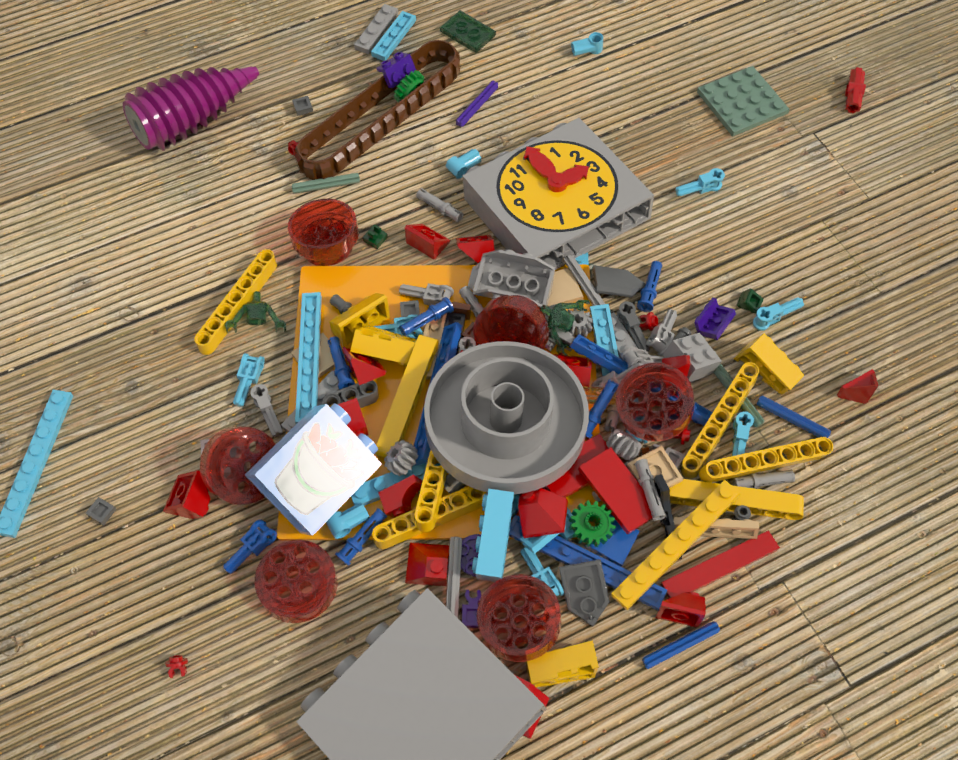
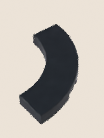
(664, 495)

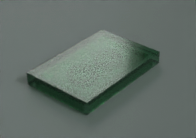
(467, 31)

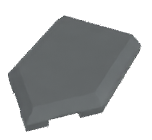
(616, 281)
(585, 589)

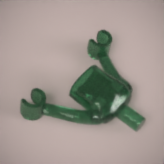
(256, 314)
(562, 320)

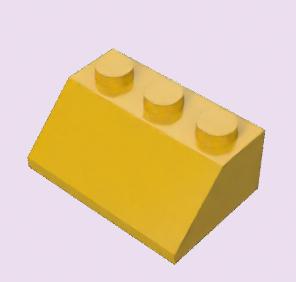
(370, 311)

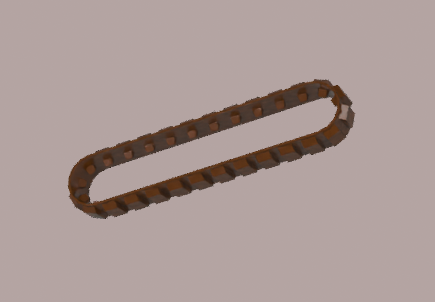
(429, 52)

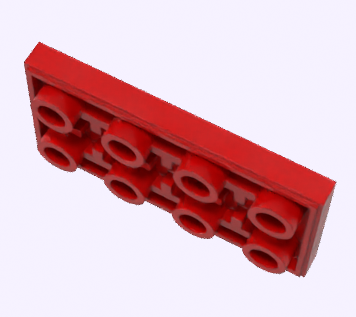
(573, 480)
(617, 489)

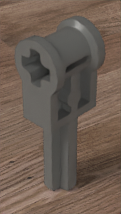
(631, 323)

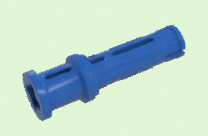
(649, 292)
(433, 313)
(342, 370)
(600, 405)
(378, 517)

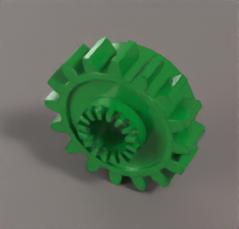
(408, 84)
(587, 533)

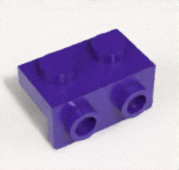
(396, 68)
(713, 319)

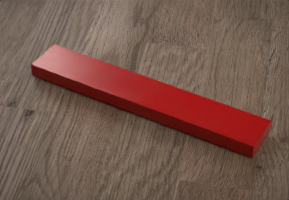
(721, 565)

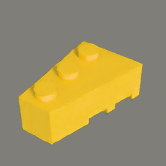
(383, 344)
(772, 364)
(563, 665)

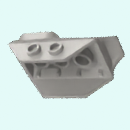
(512, 274)

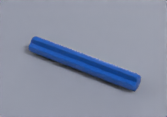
(793, 417)
(680, 645)

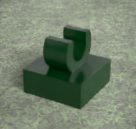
(375, 236)

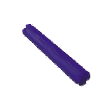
(476, 103)

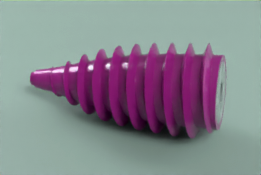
(182, 103)

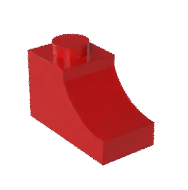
(398, 497)

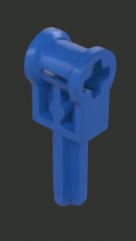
(254, 541)

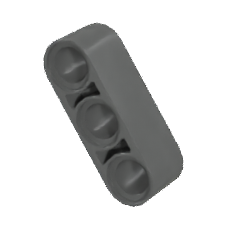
(357, 391)

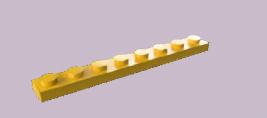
(675, 545)

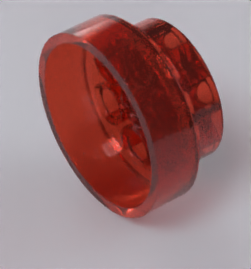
(323, 231)
(519, 311)
(639, 384)
(217, 458)
(501, 598)
(298, 606)

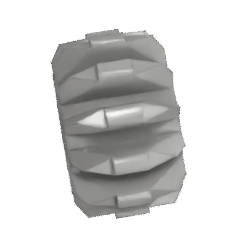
(582, 323)
(624, 444)
(401, 458)

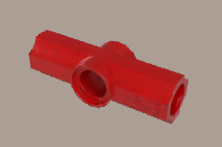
(855, 90)

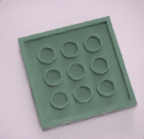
(742, 100)

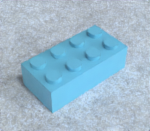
(494, 536)

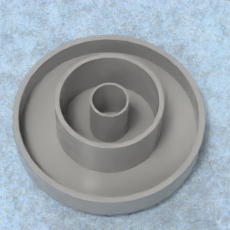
(506, 417)

